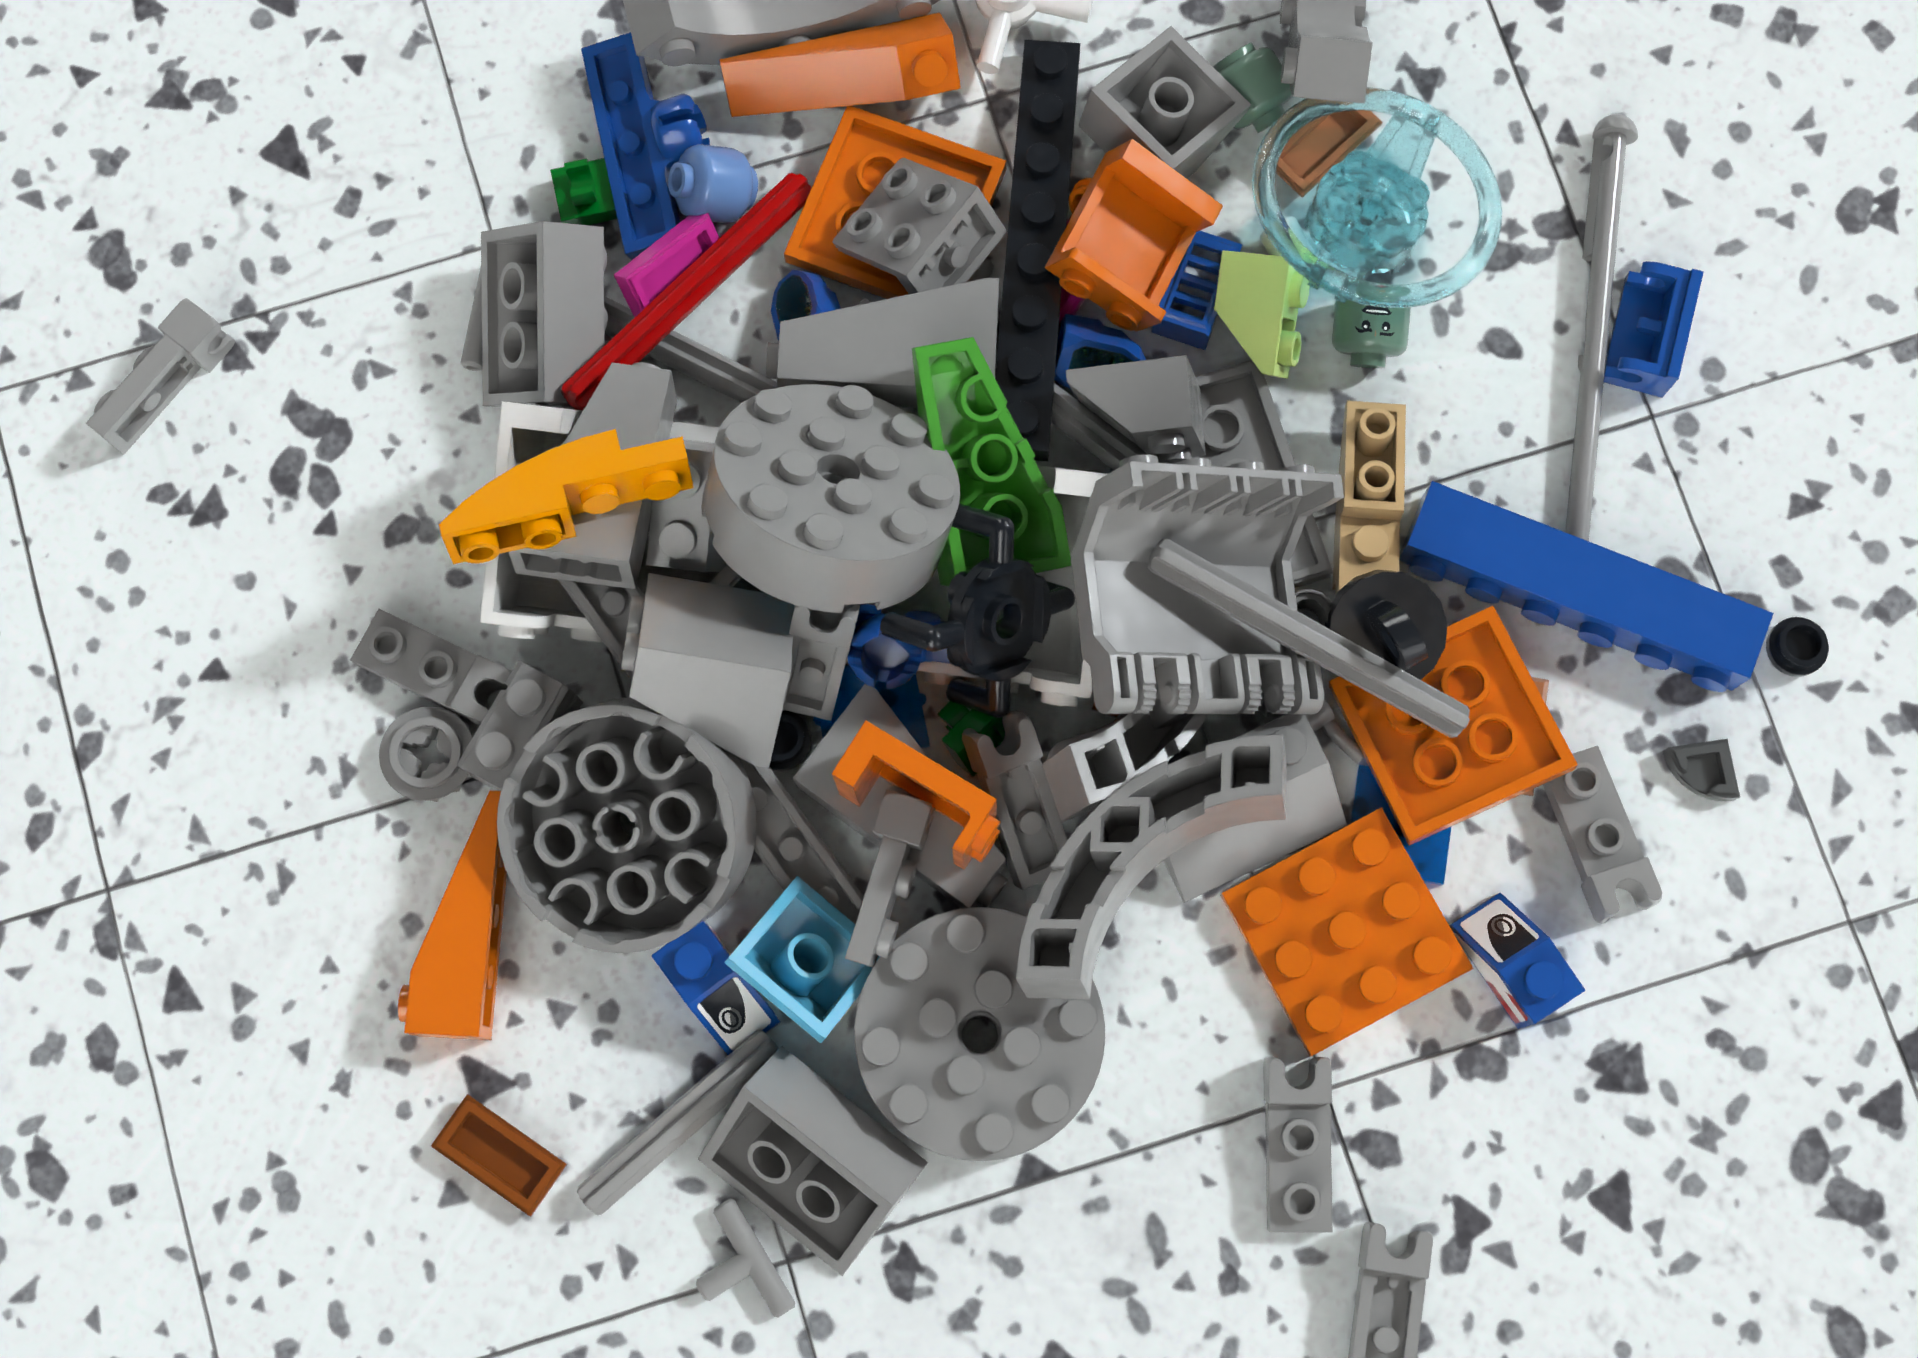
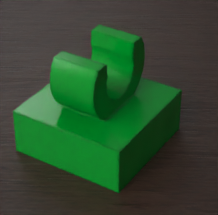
(583, 192)
(960, 718)

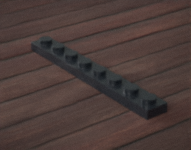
(1035, 226)

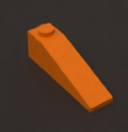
(845, 69)
(458, 961)

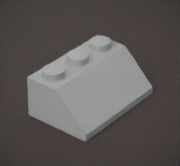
(540, 309)
(1311, 815)
(811, 1159)

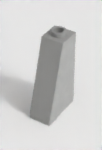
(875, 340)
(610, 546)
(935, 864)

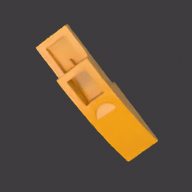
(537, 498)

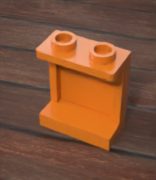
(1130, 235)
(880, 754)

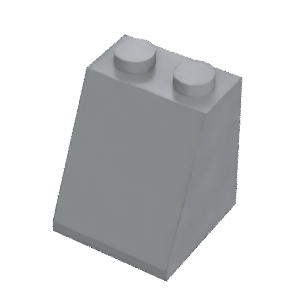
(712, 661)

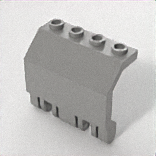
(1138, 621)

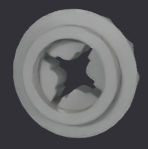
(417, 729)

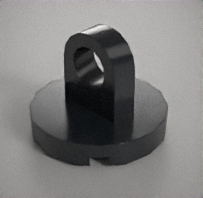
(1392, 619)

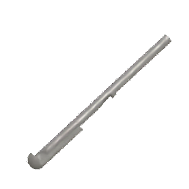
(1599, 247)

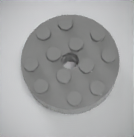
(829, 497)
(567, 839)
(926, 1077)

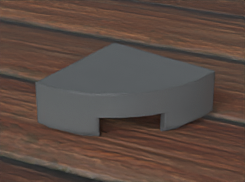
(1704, 769)

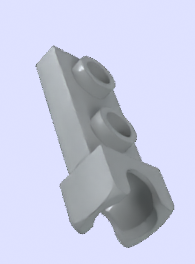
(159, 373)
(818, 659)
(429, 666)
(1025, 805)
(902, 825)
(1601, 837)
(1298, 1148)
(1389, 1295)

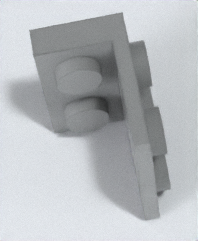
(922, 228)

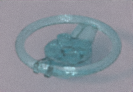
(1374, 203)

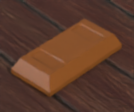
(499, 1155)

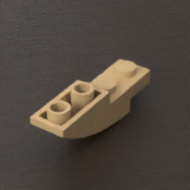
(1372, 489)

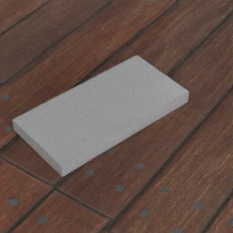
(1245, 427)

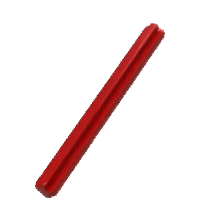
(691, 287)

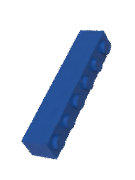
(1585, 588)

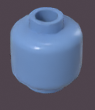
(713, 182)

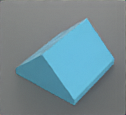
(800, 959)

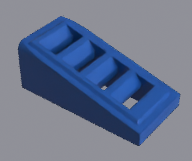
(1183, 326)

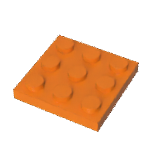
(853, 167)
(1498, 756)
(1346, 932)

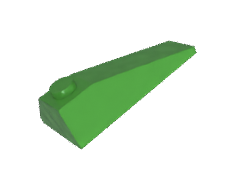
(992, 459)

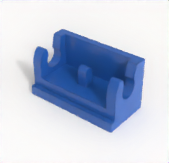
(1652, 328)

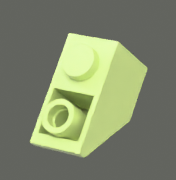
(1260, 307)

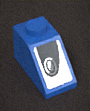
(1516, 961)
(712, 990)

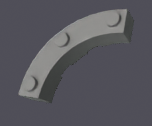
(719, 29)
(1326, 49)
(1100, 765)
(1128, 838)

